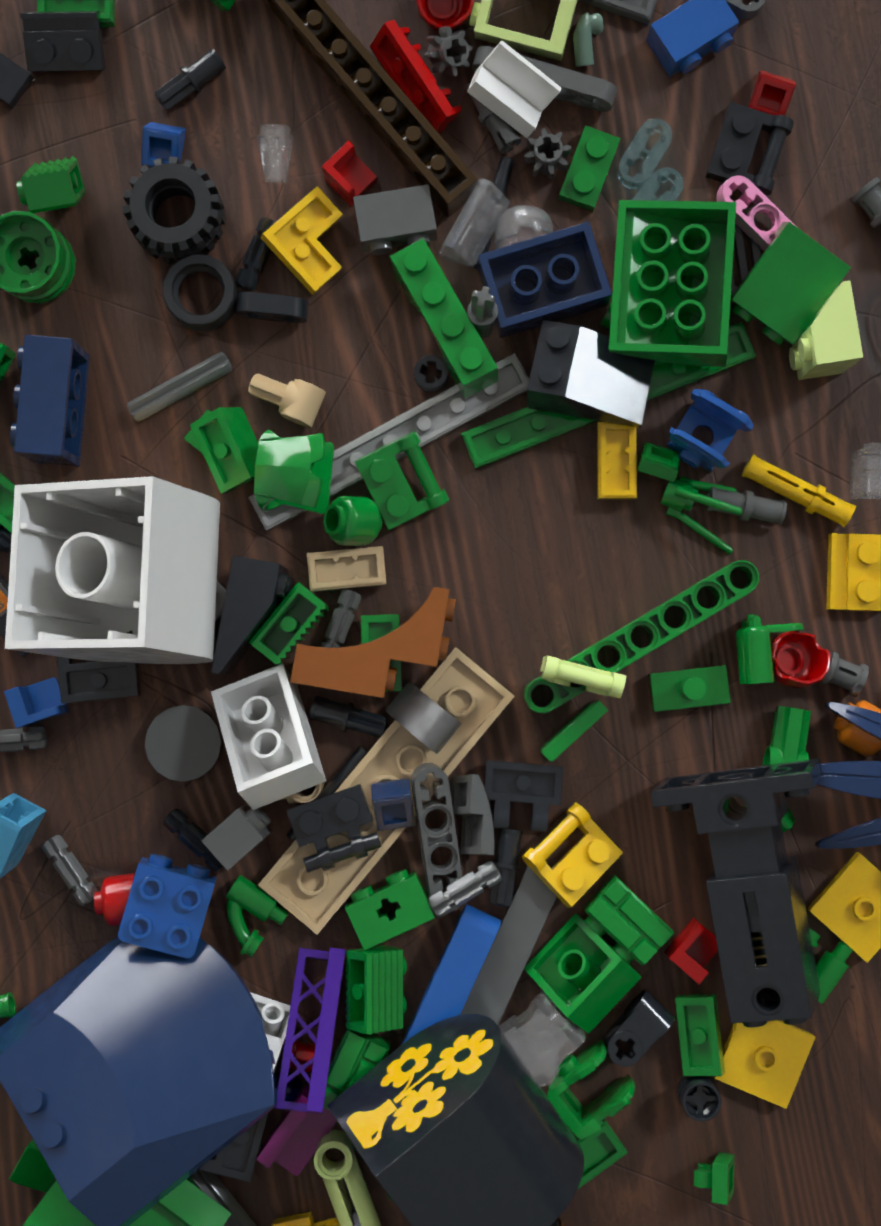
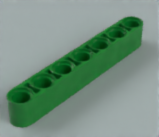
(658, 630)

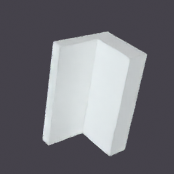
(513, 88)

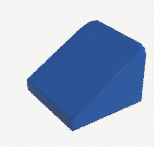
(161, 142)

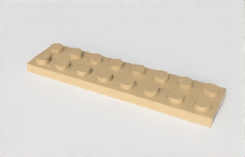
(465, 694)

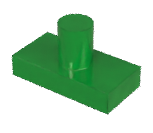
(689, 688)

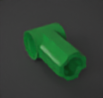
(788, 736)

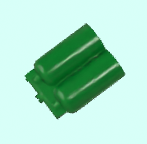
(754, 649)

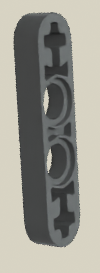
(575, 86)
(441, 836)

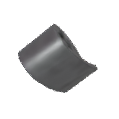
(423, 717)

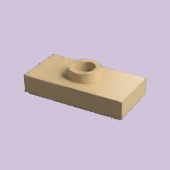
(346, 569)

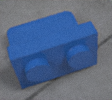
(167, 906)

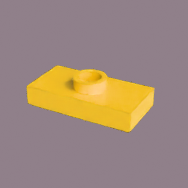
(616, 461)

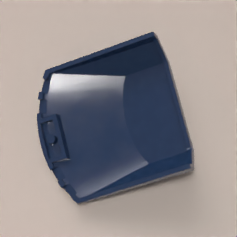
(137, 1074)

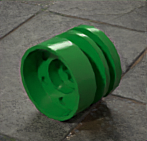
(29, 235)

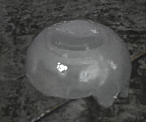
(521, 224)

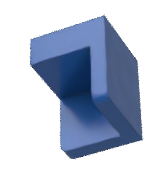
(35, 702)

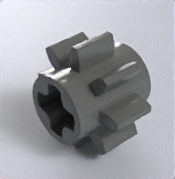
(458, 51)
(539, 160)

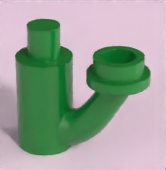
(257, 902)
(830, 966)

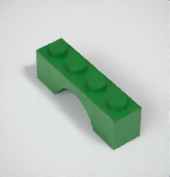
(445, 317)

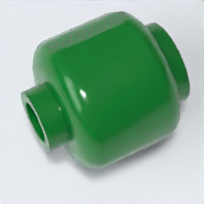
(352, 521)

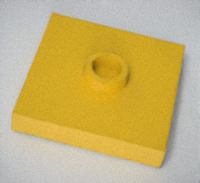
(853, 906)
(766, 1059)

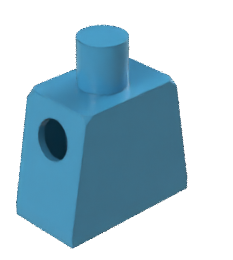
(17, 827)

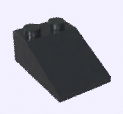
(584, 380)
(251, 597)

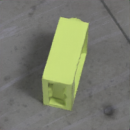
(551, 49)

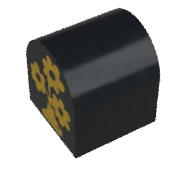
(462, 1130)

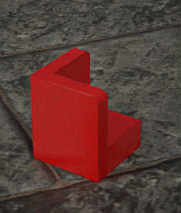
(348, 174)
(693, 950)

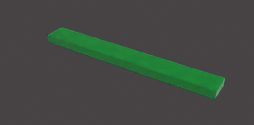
(533, 427)

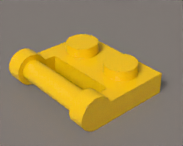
(581, 864)

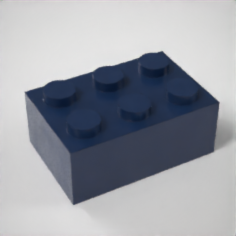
(545, 279)
(50, 400)

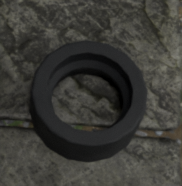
(190, 265)

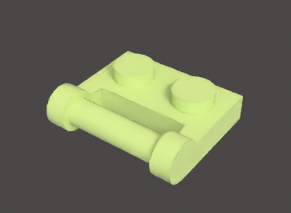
(594, 679)

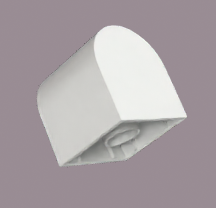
(109, 562)

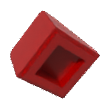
(772, 93)

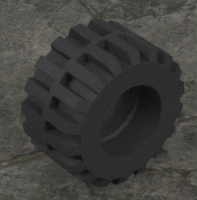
(165, 182)

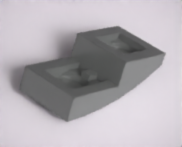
(472, 803)

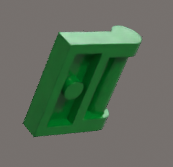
(389, 485)

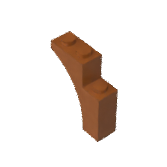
(366, 666)

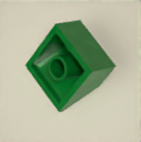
(582, 973)

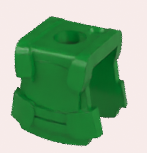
(587, 1119)

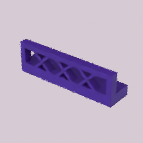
(325, 1033)

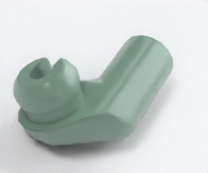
(582, 38)

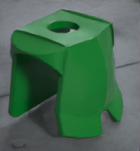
(293, 472)

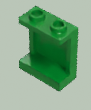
(788, 285)

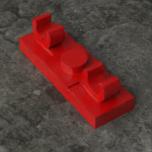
(412, 75)

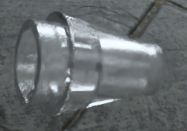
(275, 150)

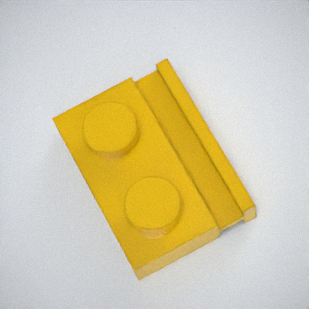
(854, 572)

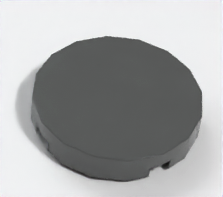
(183, 743)

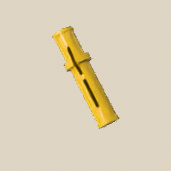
(811, 497)

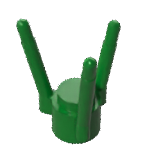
(681, 496)

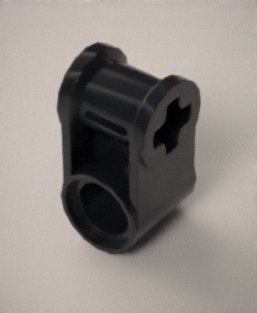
(642, 1025)

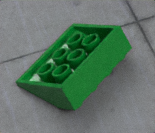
(673, 281)

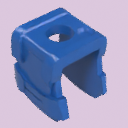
(716, 416)

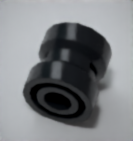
(704, 1102)

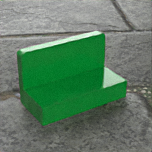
(227, 446)

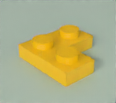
(296, 240)

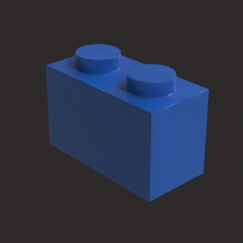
(691, 33)

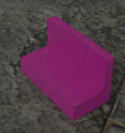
(296, 1137)

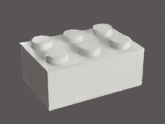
(267, 737)

